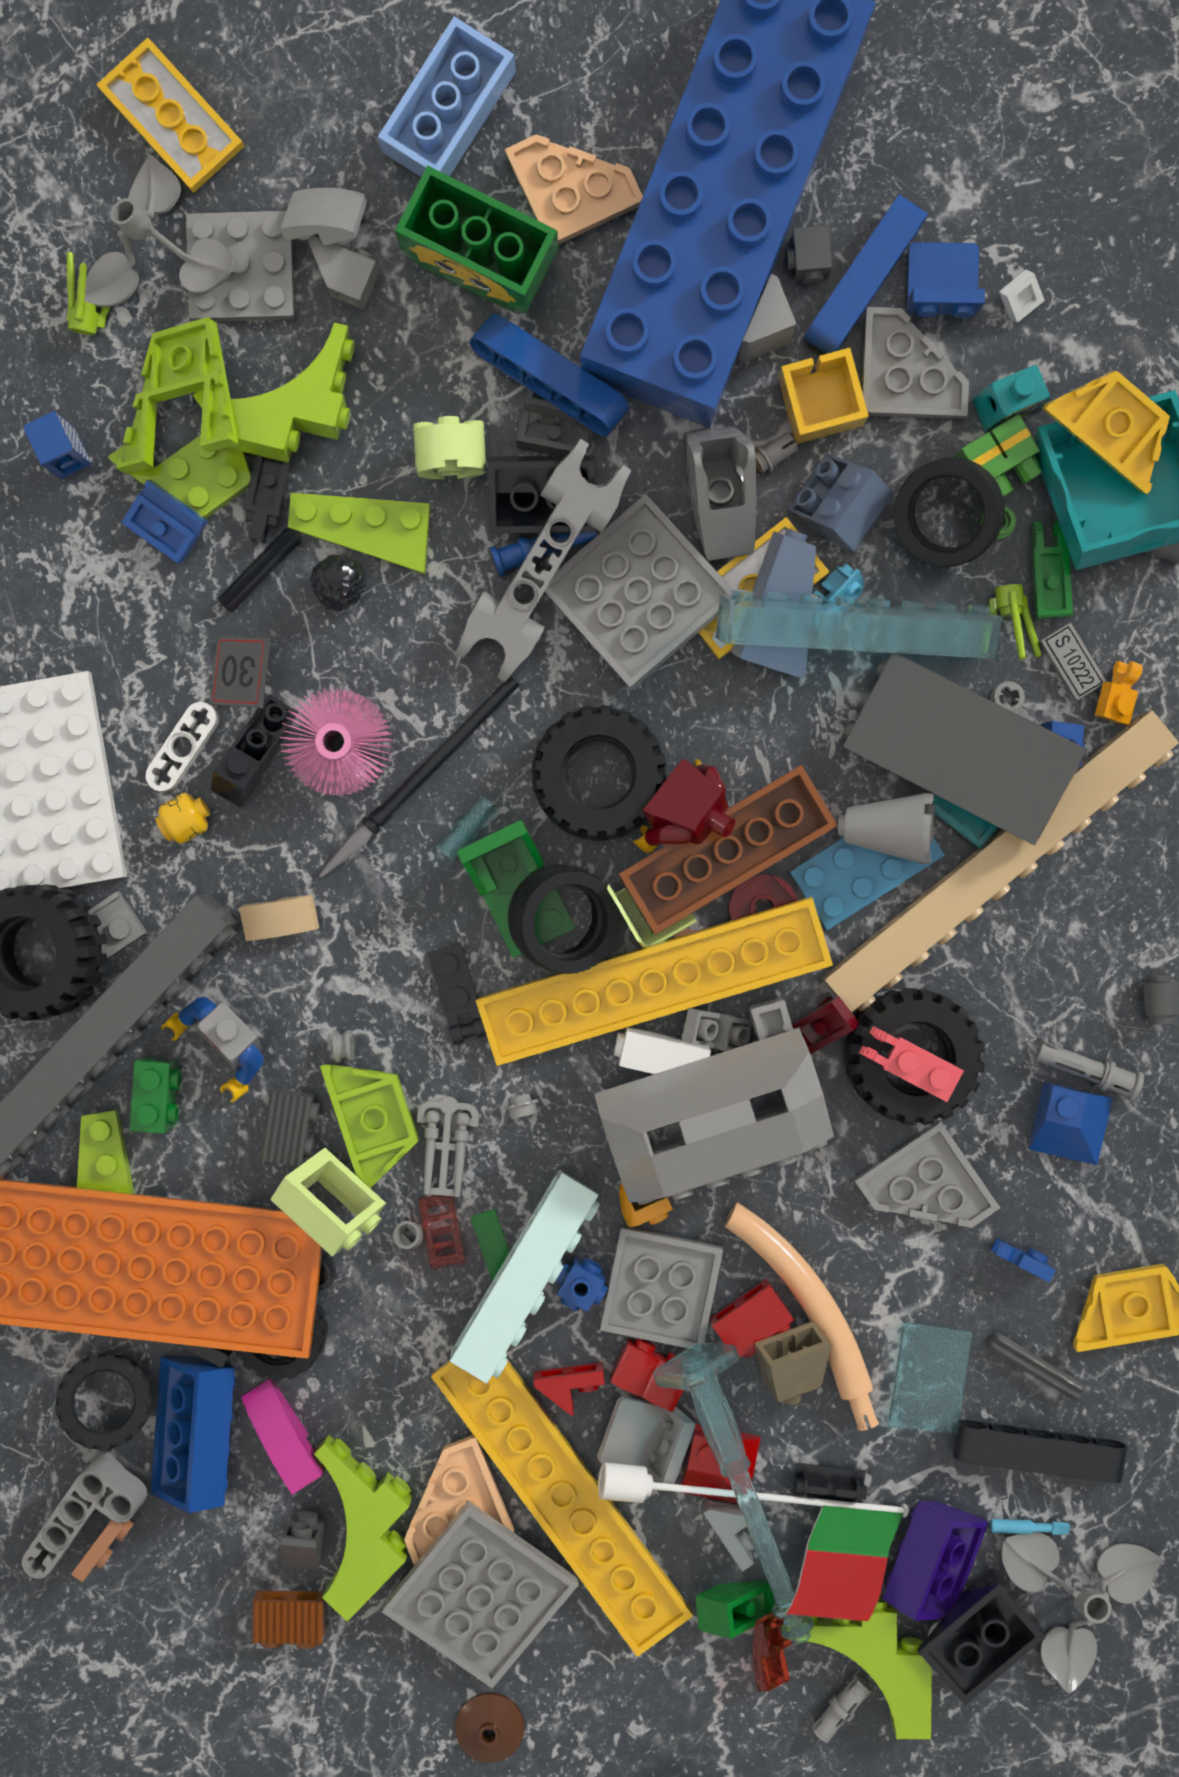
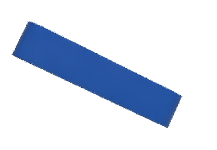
(866, 275)
(549, 374)

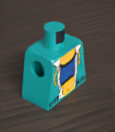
(1014, 394)

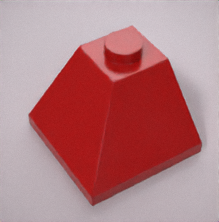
(702, 1468)

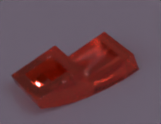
(768, 1653)

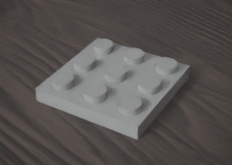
(262, 272)
(661, 1288)

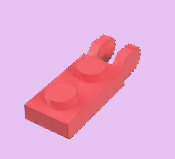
(915, 1065)

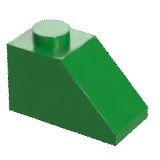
(733, 1607)

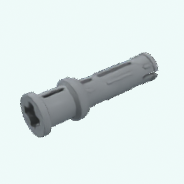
(1104, 1074)

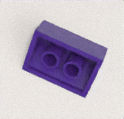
(934, 1560)

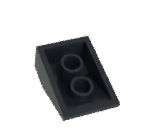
(981, 1637)

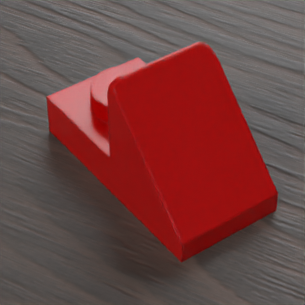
(559, 1382)

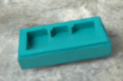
(968, 825)

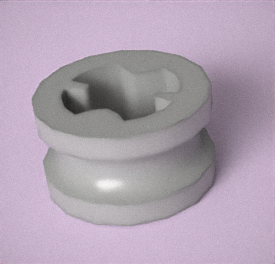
(1009, 687)
(343, 1046)

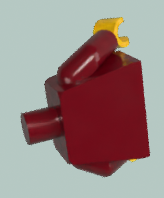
(686, 808)

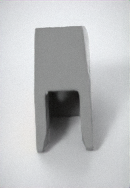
(722, 490)

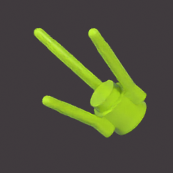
(81, 315)
(1013, 603)

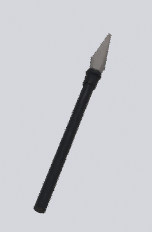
(381, 815)

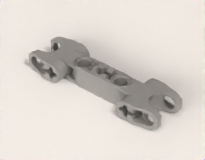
(576, 504)

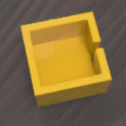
(824, 400)

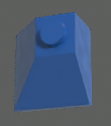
(1070, 1123)

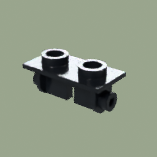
(829, 1483)

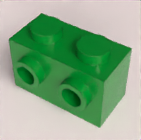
(155, 1095)

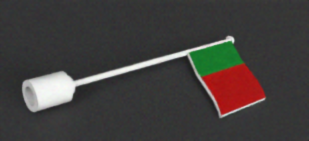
(842, 1556)

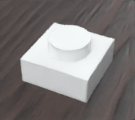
(1021, 296)

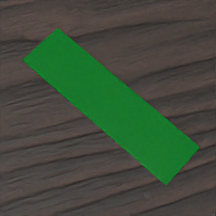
(490, 1240)

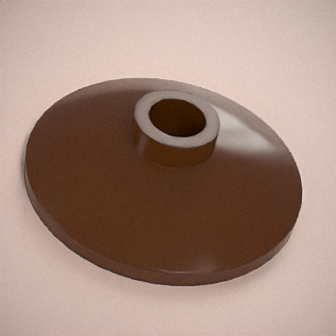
(494, 1713)

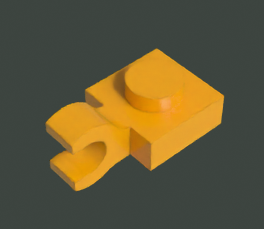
(1117, 697)

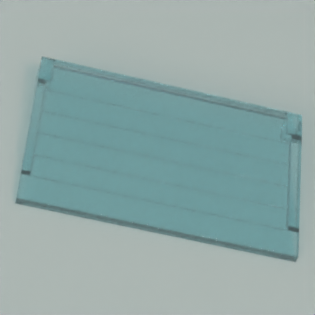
(930, 1377)

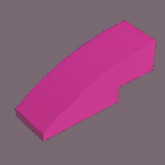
(282, 1436)

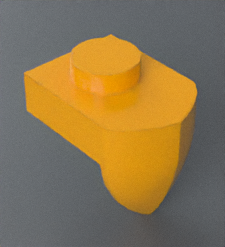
(638, 1214)

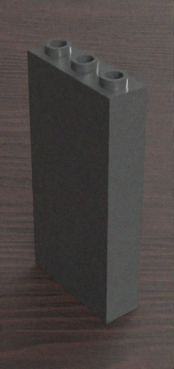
(963, 747)

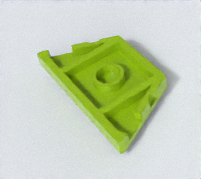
(371, 1118)

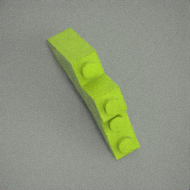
(309, 403)
(370, 1509)
(891, 1663)

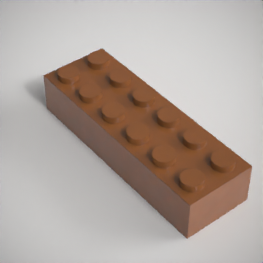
(766, 830)

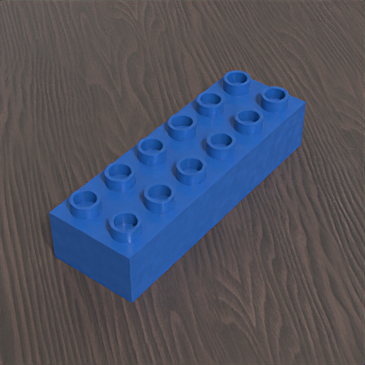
(722, 200)

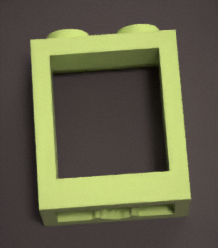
(314, 1216)

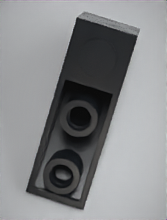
(252, 752)

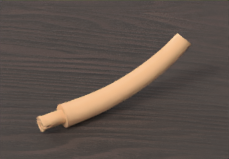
(817, 1303)

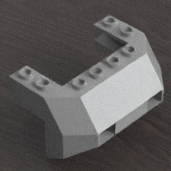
(715, 1118)

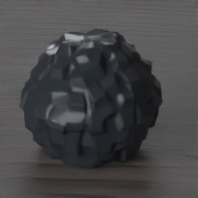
(338, 582)

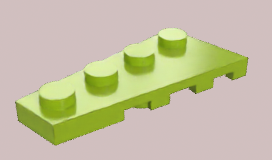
(372, 527)
(103, 1153)

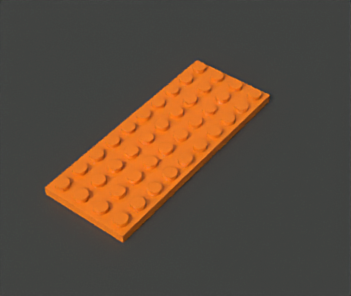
(156, 1269)

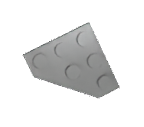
(907, 371)
(928, 1181)

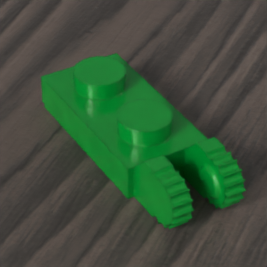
(1051, 574)

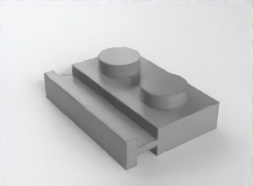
(117, 923)

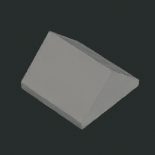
(771, 323)

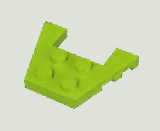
(196, 476)

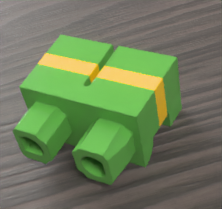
(1003, 450)

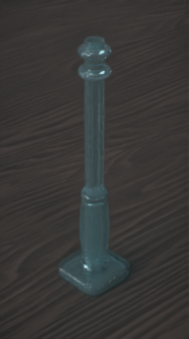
(698, 1372)

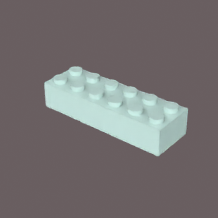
(523, 1276)

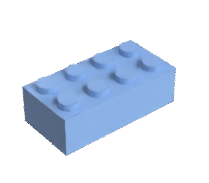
(447, 100)

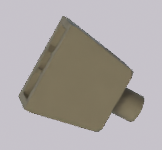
(793, 1362)

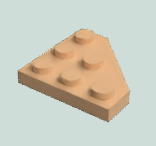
(571, 186)
(458, 1477)

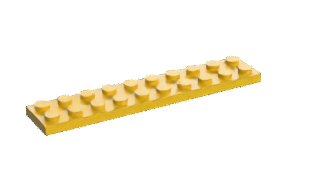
(655, 981)
(567, 1503)

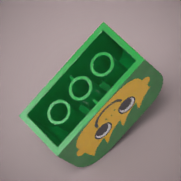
(476, 241)

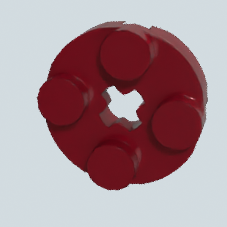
(762, 888)

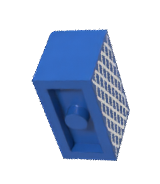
(57, 445)

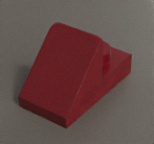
(826, 1023)

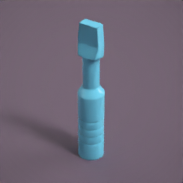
(1027, 1527)

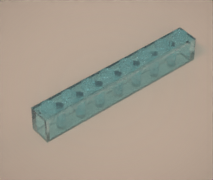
(857, 626)

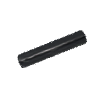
(259, 569)

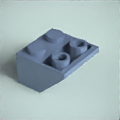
(841, 501)

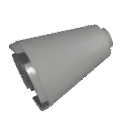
(892, 827)

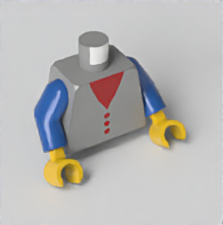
(226, 1035)

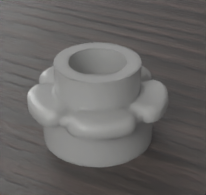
(522, 1106)

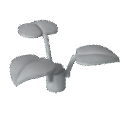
(153, 192)
(1126, 1574)

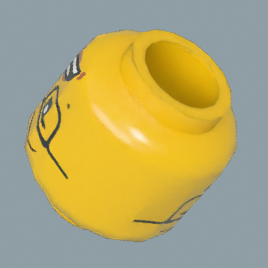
(183, 818)

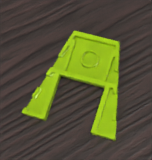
(176, 365)

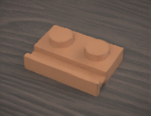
(99, 1552)

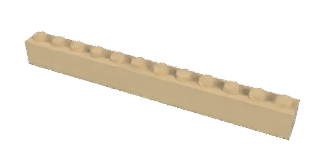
(996, 864)

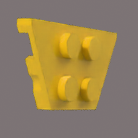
(1115, 425)
(1129, 1308)

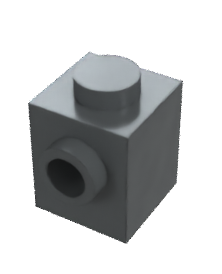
(809, 254)

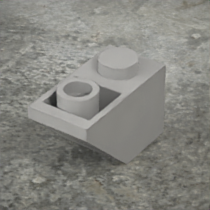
(346, 272)

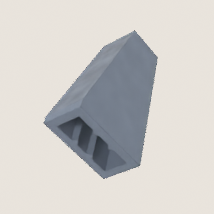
(790, 570)

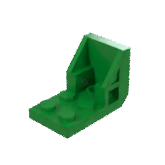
(498, 867)

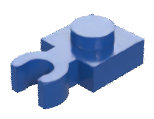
(1031, 1261)

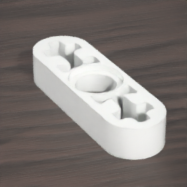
(167, 749)

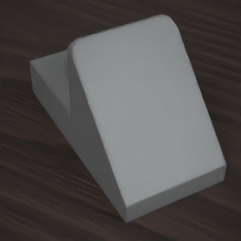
(727, 1522)

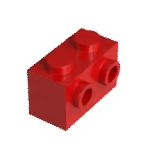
(752, 1318)

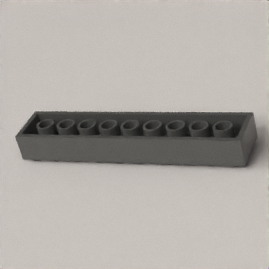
(111, 1026)

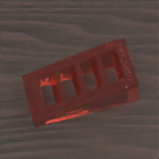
(432, 1247)

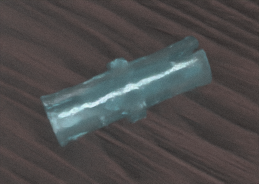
(467, 827)

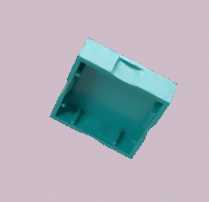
(1101, 510)

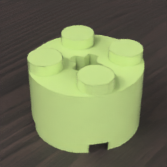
(449, 448)

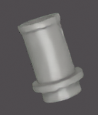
(773, 453)

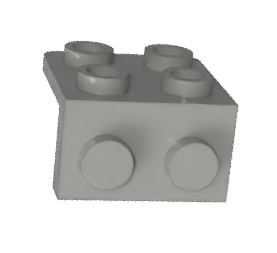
(647, 1437)

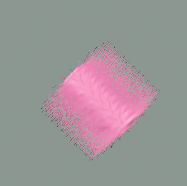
(321, 749)

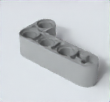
(71, 1518)

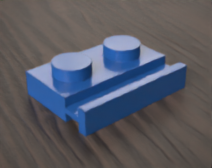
(164, 521)

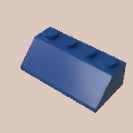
(192, 1433)

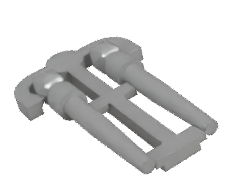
(448, 1106)

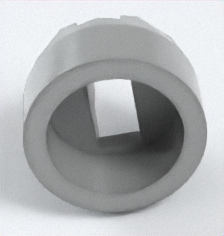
(403, 1240)

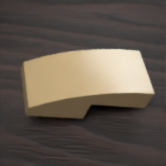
(279, 917)

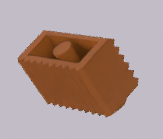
(289, 1618)

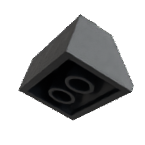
(516, 491)

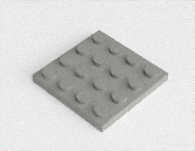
(638, 591)
(480, 1594)

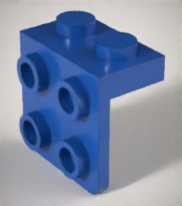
(943, 279)

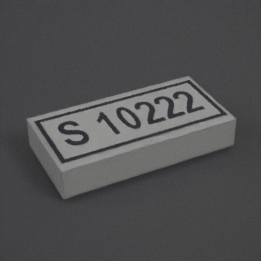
(1072, 662)

